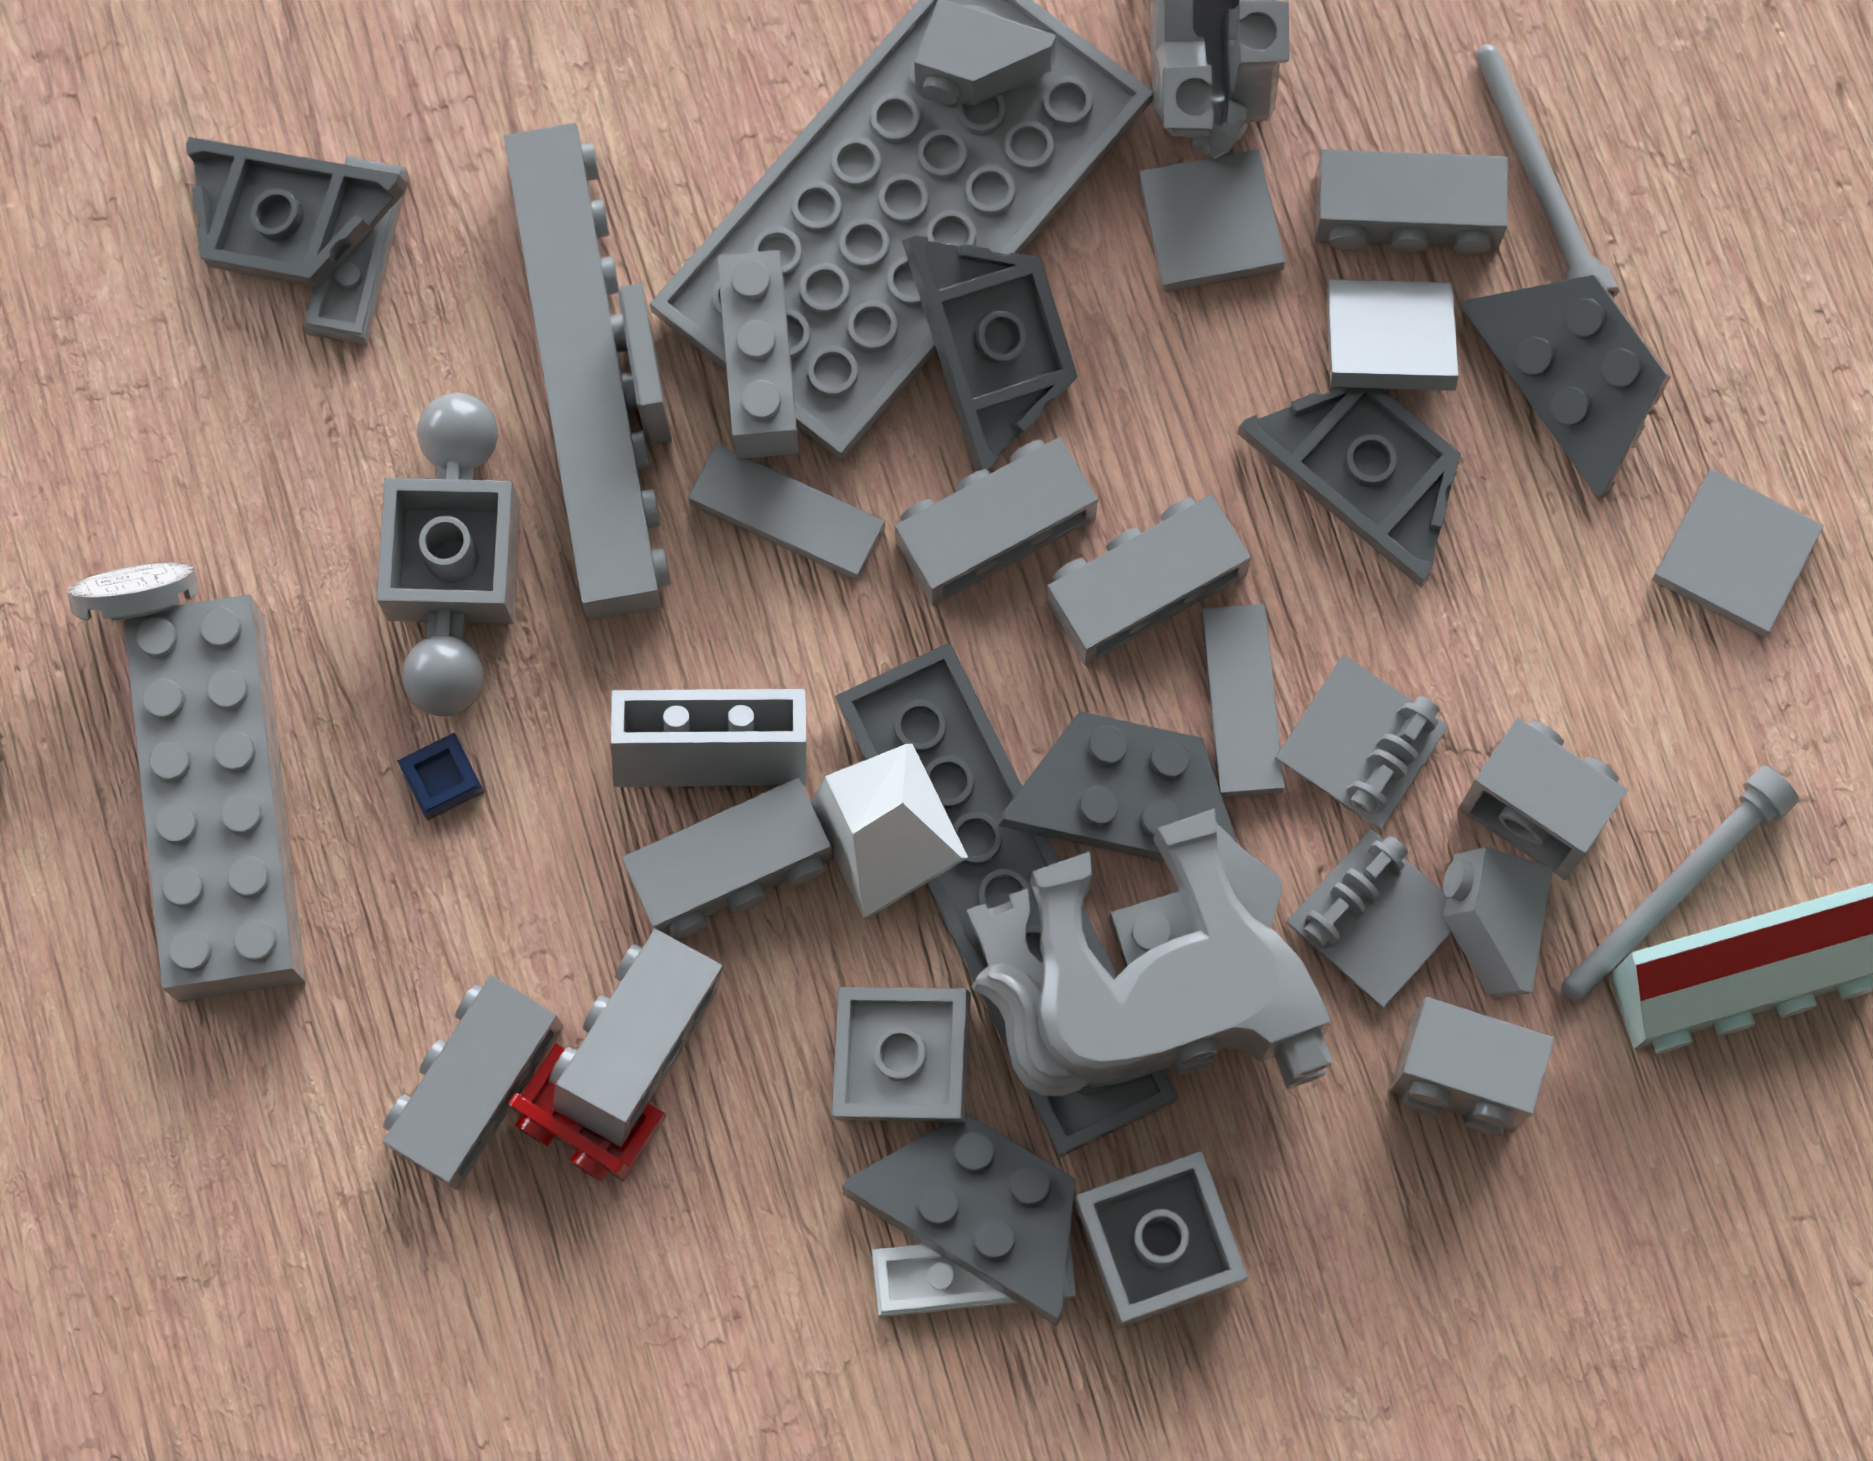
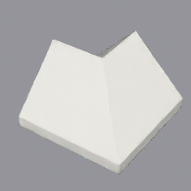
(886, 828)

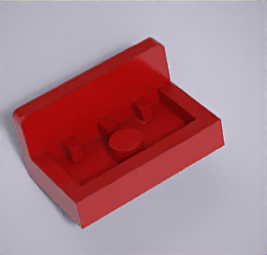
(592, 1152)

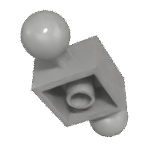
(449, 553)

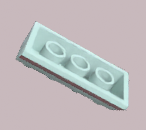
(1747, 970)

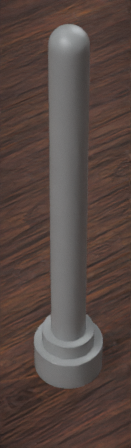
(1540, 171)
(1765, 798)

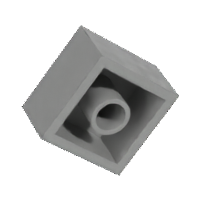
(1543, 796)
(1470, 1067)
(1160, 1240)

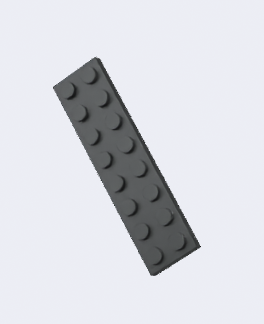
(939, 713)

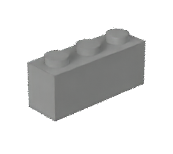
(1411, 200)
(758, 354)
(995, 519)
(1146, 577)
(708, 737)
(729, 860)
(634, 1036)
(471, 1081)

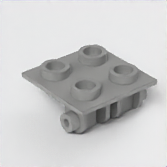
(1362, 741)
(1374, 917)

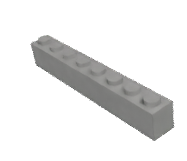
(583, 372)

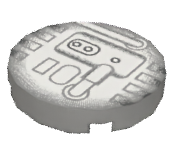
(133, 590)

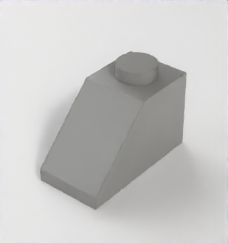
(978, 55)
(1498, 916)

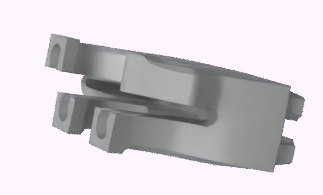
(1216, 66)
(1173, 1005)

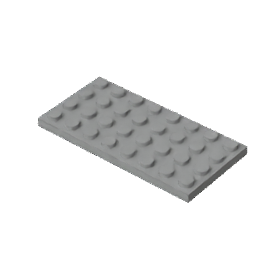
(891, 168)

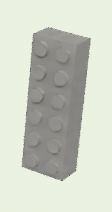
(213, 799)

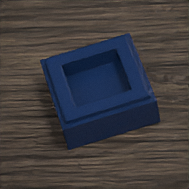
(440, 776)

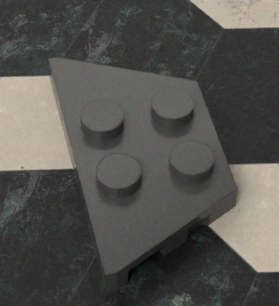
(283, 211)
(993, 338)
(1576, 367)
(1367, 467)
(1115, 785)
(980, 1208)

